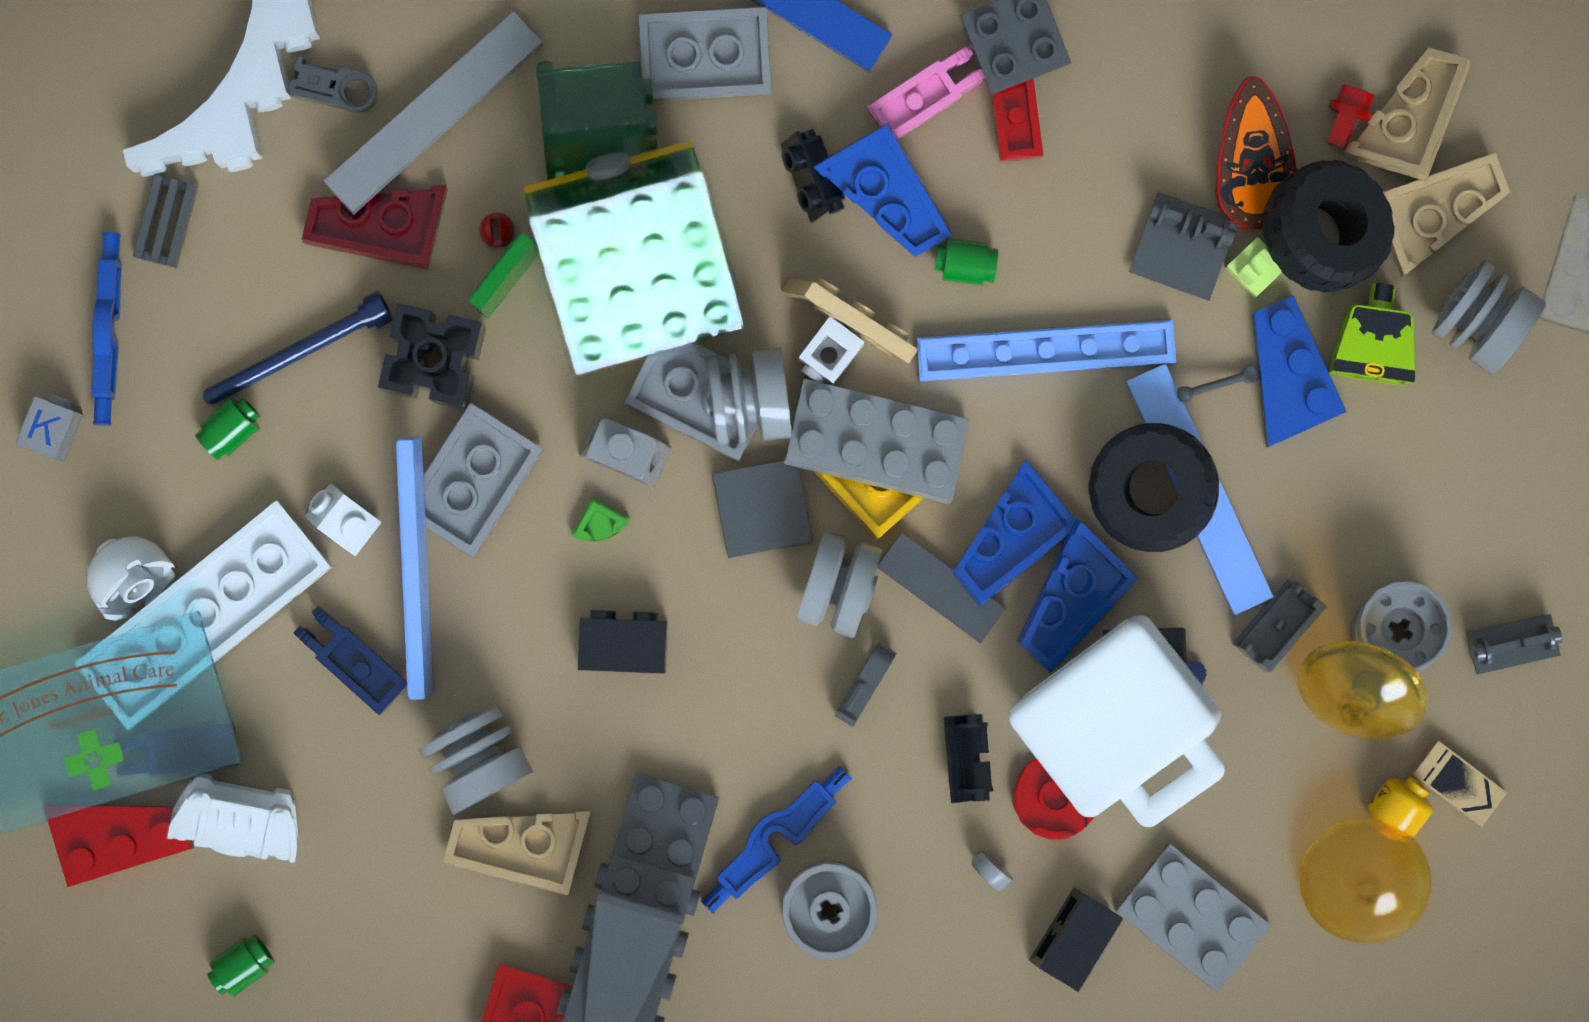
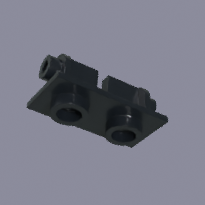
(815, 192)
(965, 739)

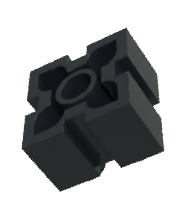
(417, 335)

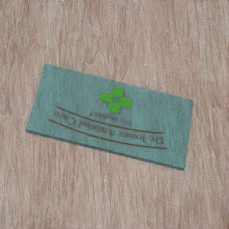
(111, 721)

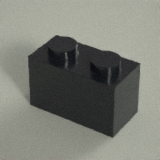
(623, 644)

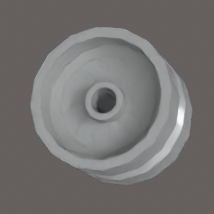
(840, 585)
(825, 935)

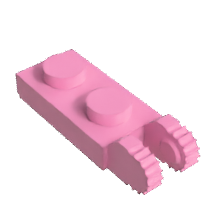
(924, 95)

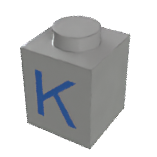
(50, 427)

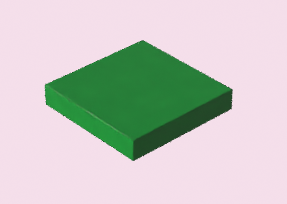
(504, 275)

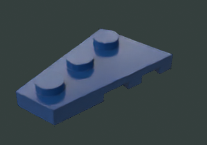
(888, 187)
(1292, 373)
(1015, 536)
(1074, 597)

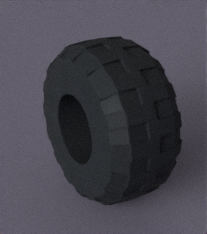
(1359, 213)
(1111, 490)

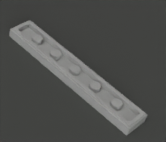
(433, 112)

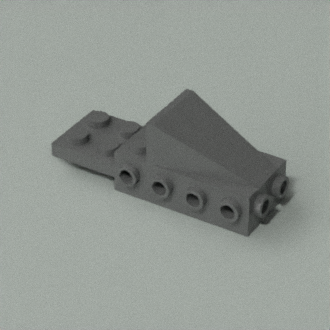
(641, 906)

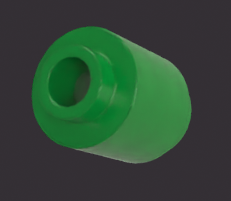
(967, 262)
(228, 427)
(240, 965)

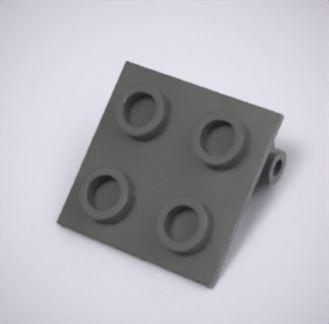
(1014, 41)
(1183, 246)

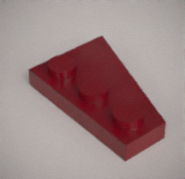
(388, 228)

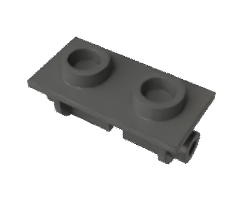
(1514, 643)

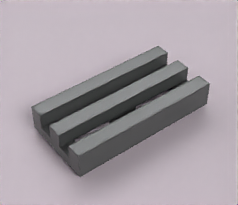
(150, 214)

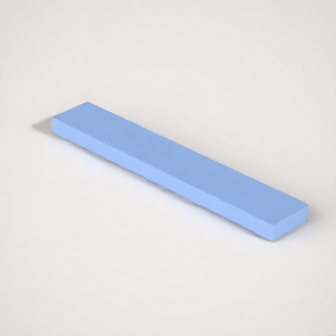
(1046, 350)
(1223, 536)
(414, 567)

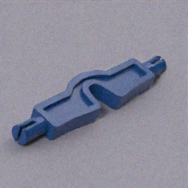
(105, 314)
(792, 822)

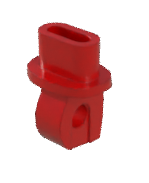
(1351, 106)

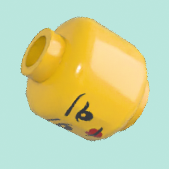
(1402, 804)

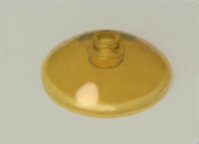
(1362, 690)
(1359, 856)

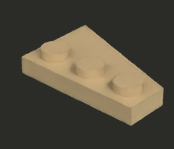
(1438, 209)
(858, 317)
(522, 849)

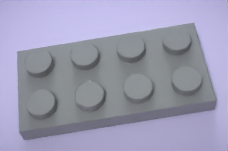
(876, 441)

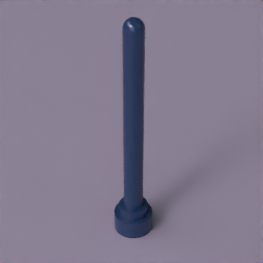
(369, 313)

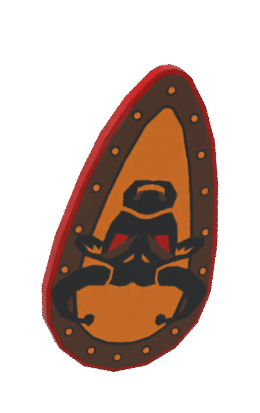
(1252, 153)

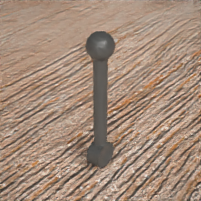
(1248, 375)

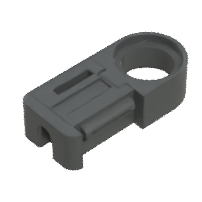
(329, 86)
(865, 684)

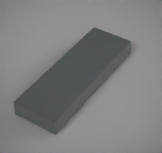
(938, 587)

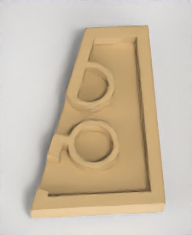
(1414, 120)

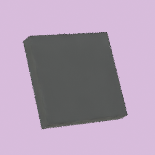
(762, 508)

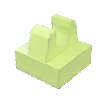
(1254, 267)

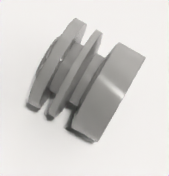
(1488, 317)
(748, 397)
(1414, 607)
(475, 759)

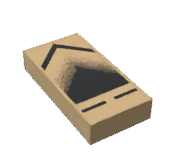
(1458, 783)

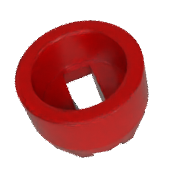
(506, 230)

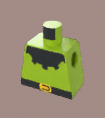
(1376, 341)

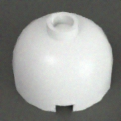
(126, 575)

